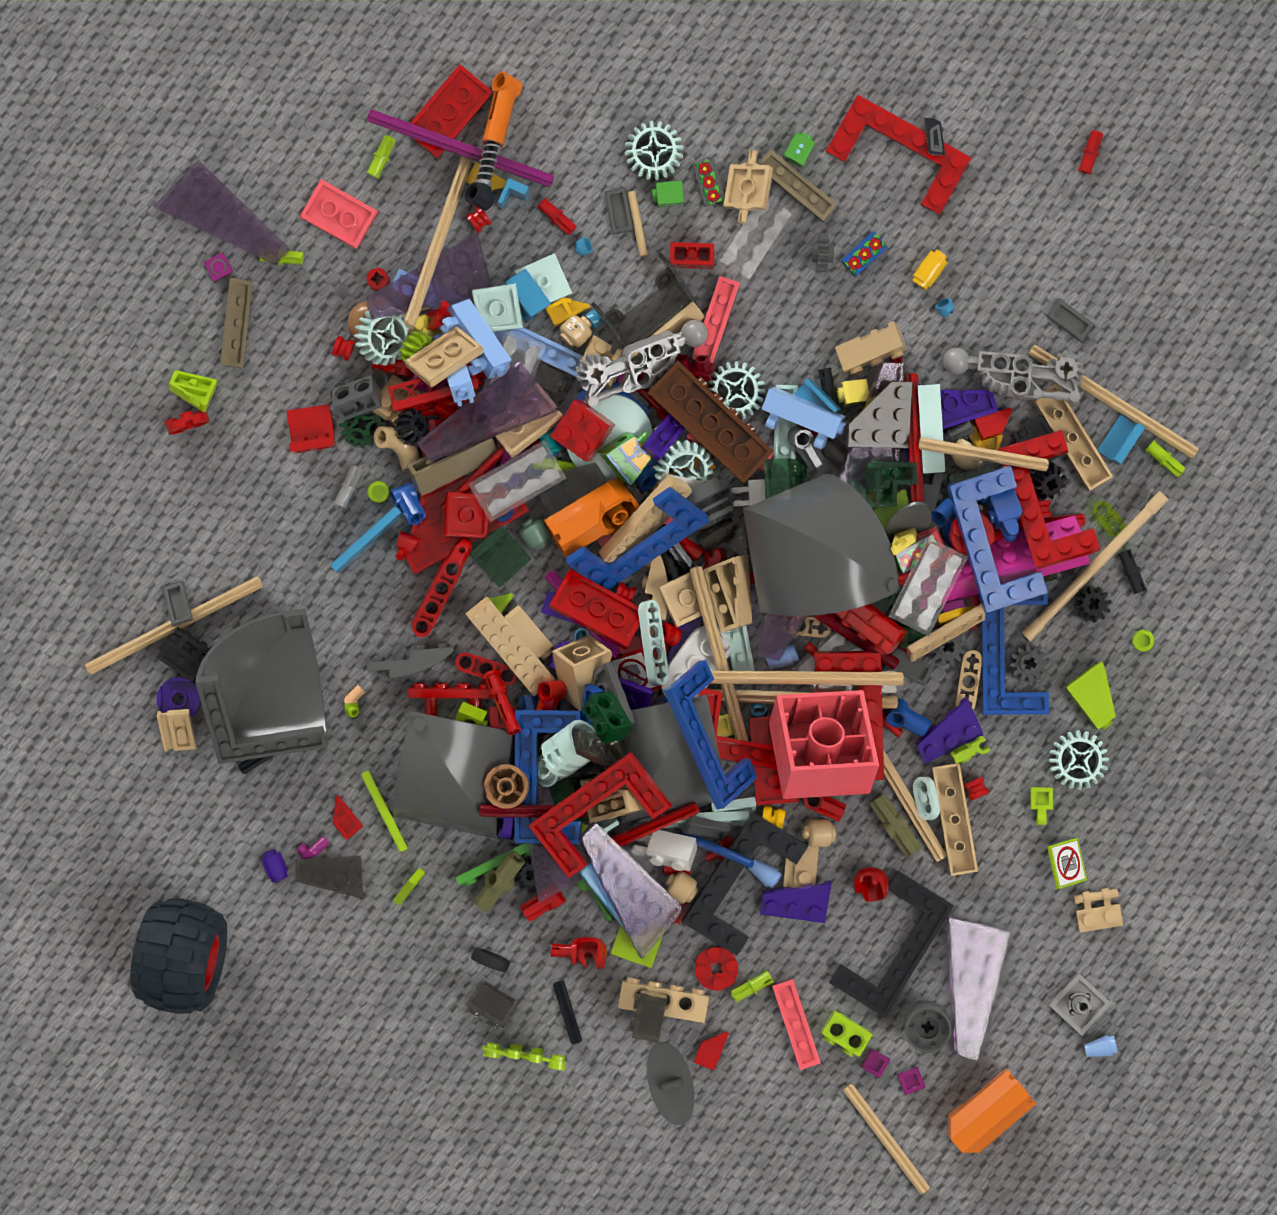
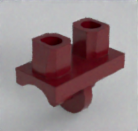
(699, 368)

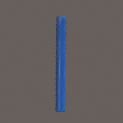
(722, 851)

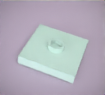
(549, 277)
(499, 307)

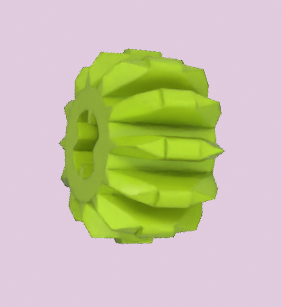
(414, 343)

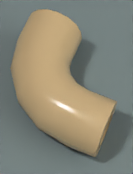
(387, 438)

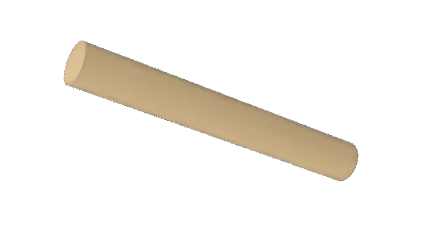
(640, 238)

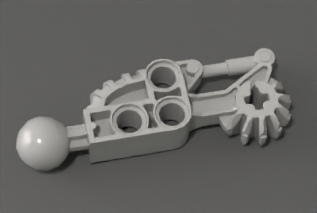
(652, 364)
(1004, 380)

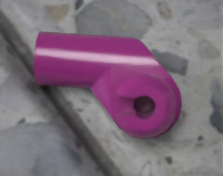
(314, 850)

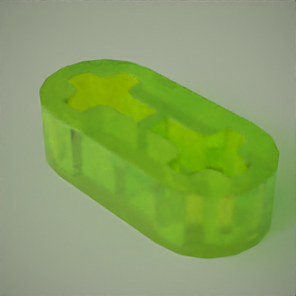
(1113, 515)

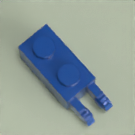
(1004, 513)

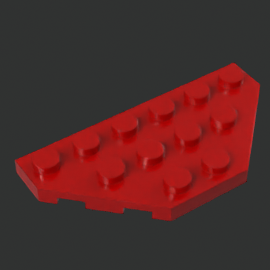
(432, 544)

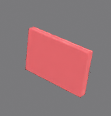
(338, 214)

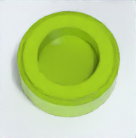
(378, 492)
(1143, 640)

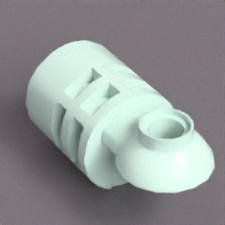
(559, 755)

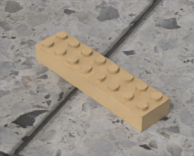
(1081, 450)
(642, 522)
(509, 645)
(954, 819)

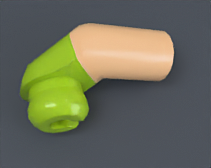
(351, 702)

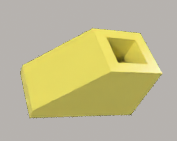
(853, 392)

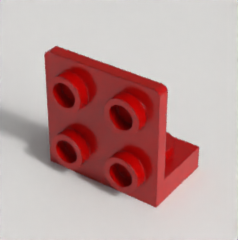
(311, 429)

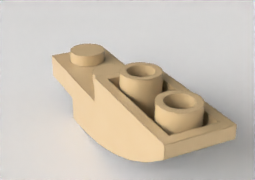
(656, 578)

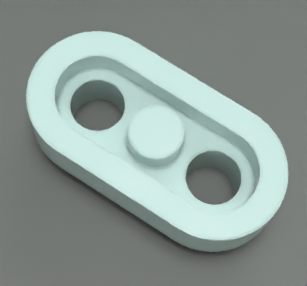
(925, 798)

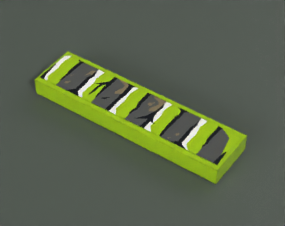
(385, 811)

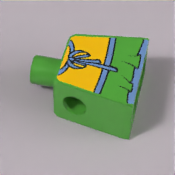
(626, 456)

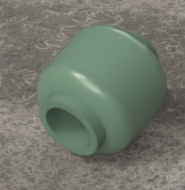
(534, 534)

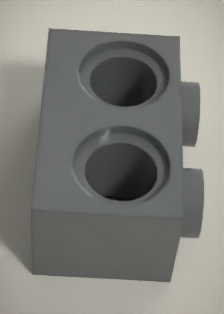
(356, 398)

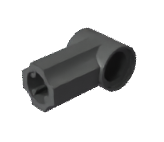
(809, 454)

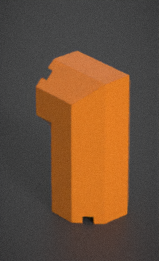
(592, 516)
(988, 1113)

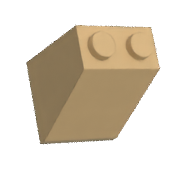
(529, 632)
(576, 666)

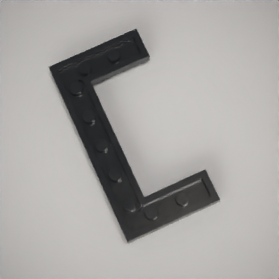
(701, 912)
(934, 914)

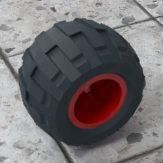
(178, 956)

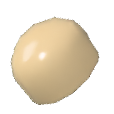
(966, 463)

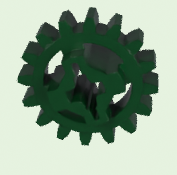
(352, 429)

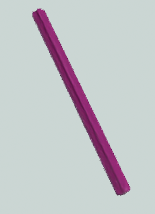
(458, 147)

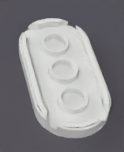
(692, 651)

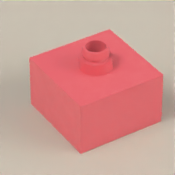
(823, 744)

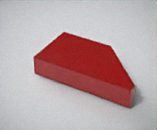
(710, 1050)

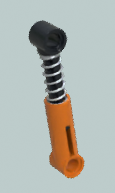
(506, 91)

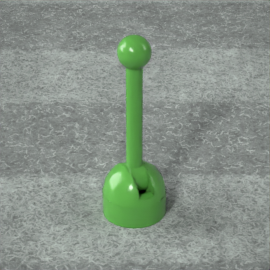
(583, 886)

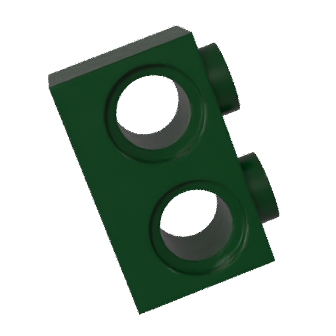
(607, 717)

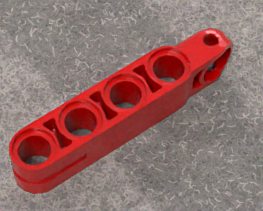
(455, 556)

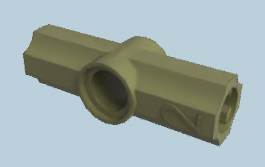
(895, 825)
(499, 881)

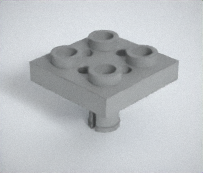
(1080, 1020)

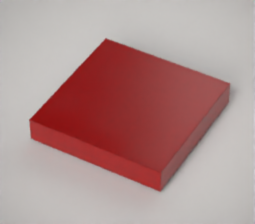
(464, 516)

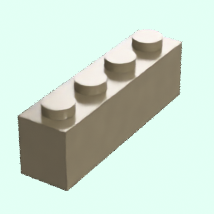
(432, 475)

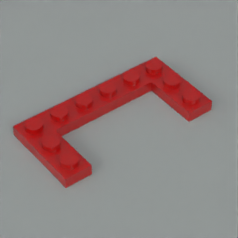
(867, 113)
(1042, 549)
(860, 662)
(734, 749)
(624, 771)

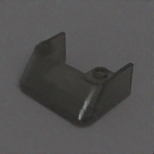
(650, 313)

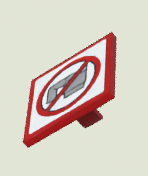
(633, 668)

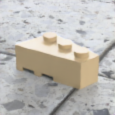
(871, 348)
(730, 592)
(615, 805)

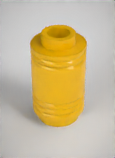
(930, 269)

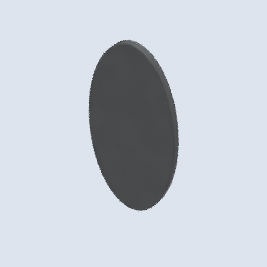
(913, 515)
(670, 1083)

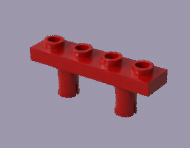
(442, 690)

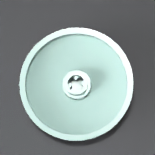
(628, 418)

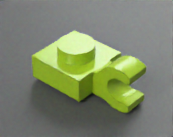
(965, 752)
(1041, 799)

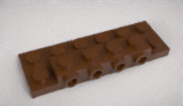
(711, 421)

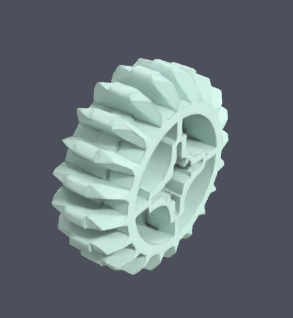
(664, 149)
(377, 351)
(747, 375)
(689, 452)
(1094, 748)

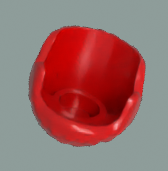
(871, 884)

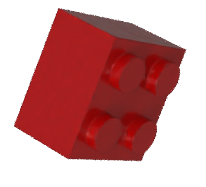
(582, 430)

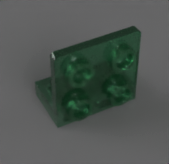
(783, 475)
(500, 556)

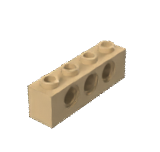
(695, 1012)

